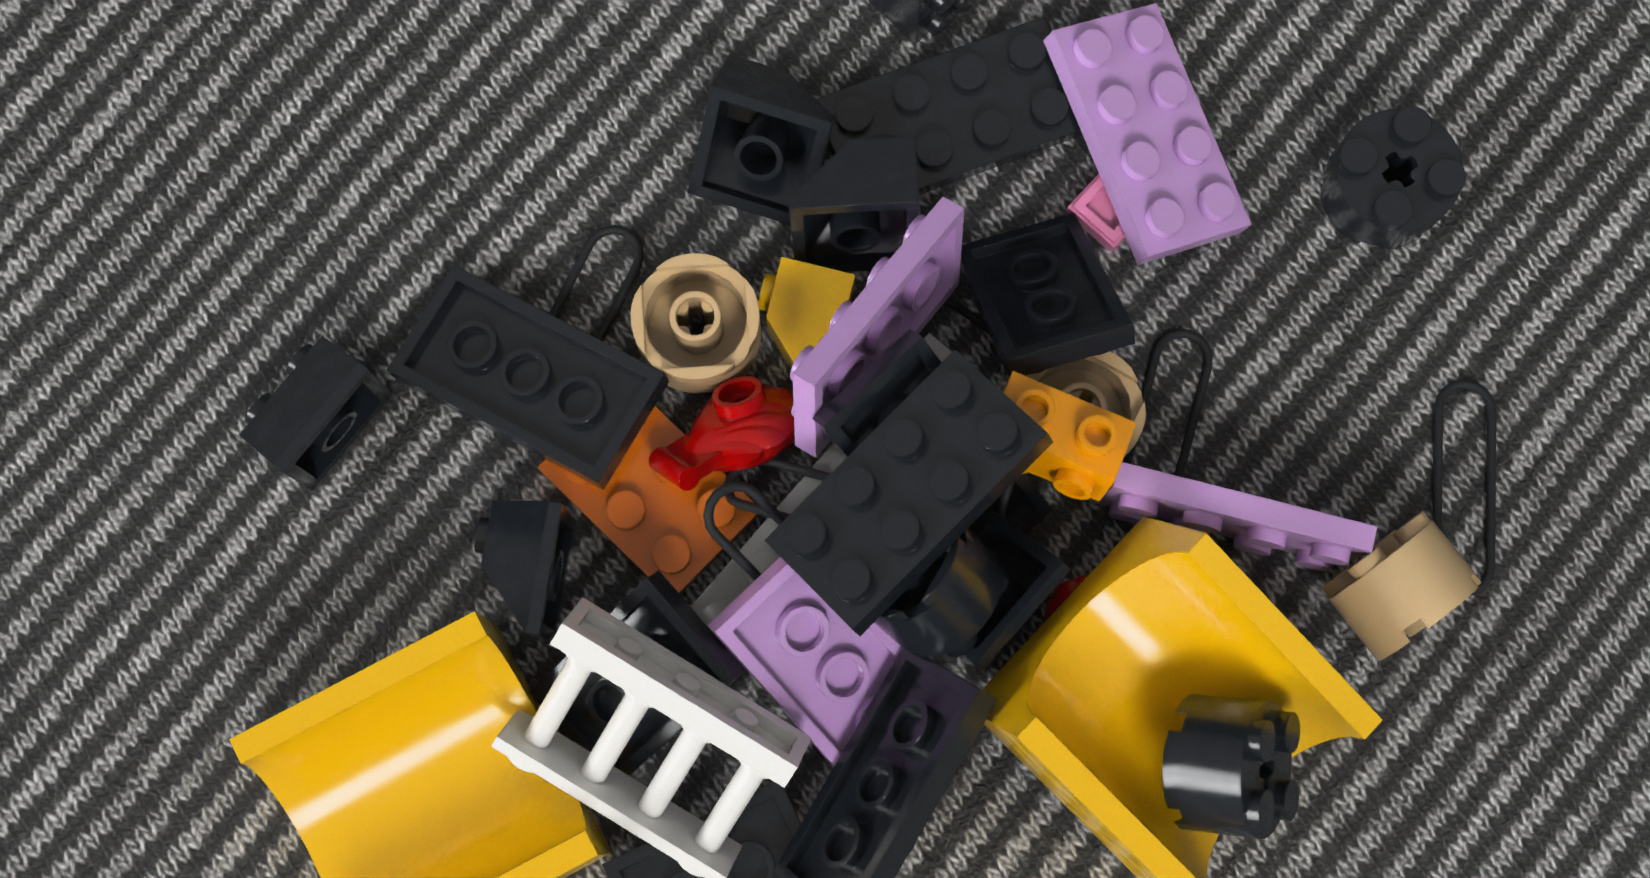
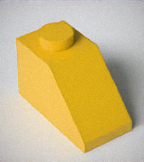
(802, 303)

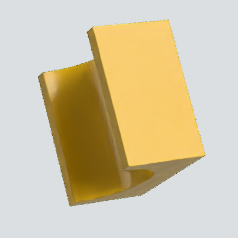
(1113, 662)
(402, 771)

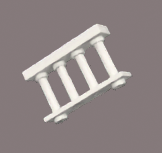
(679, 690)

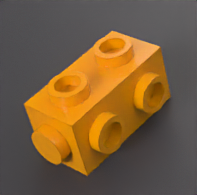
(1085, 438)

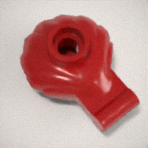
(733, 432)

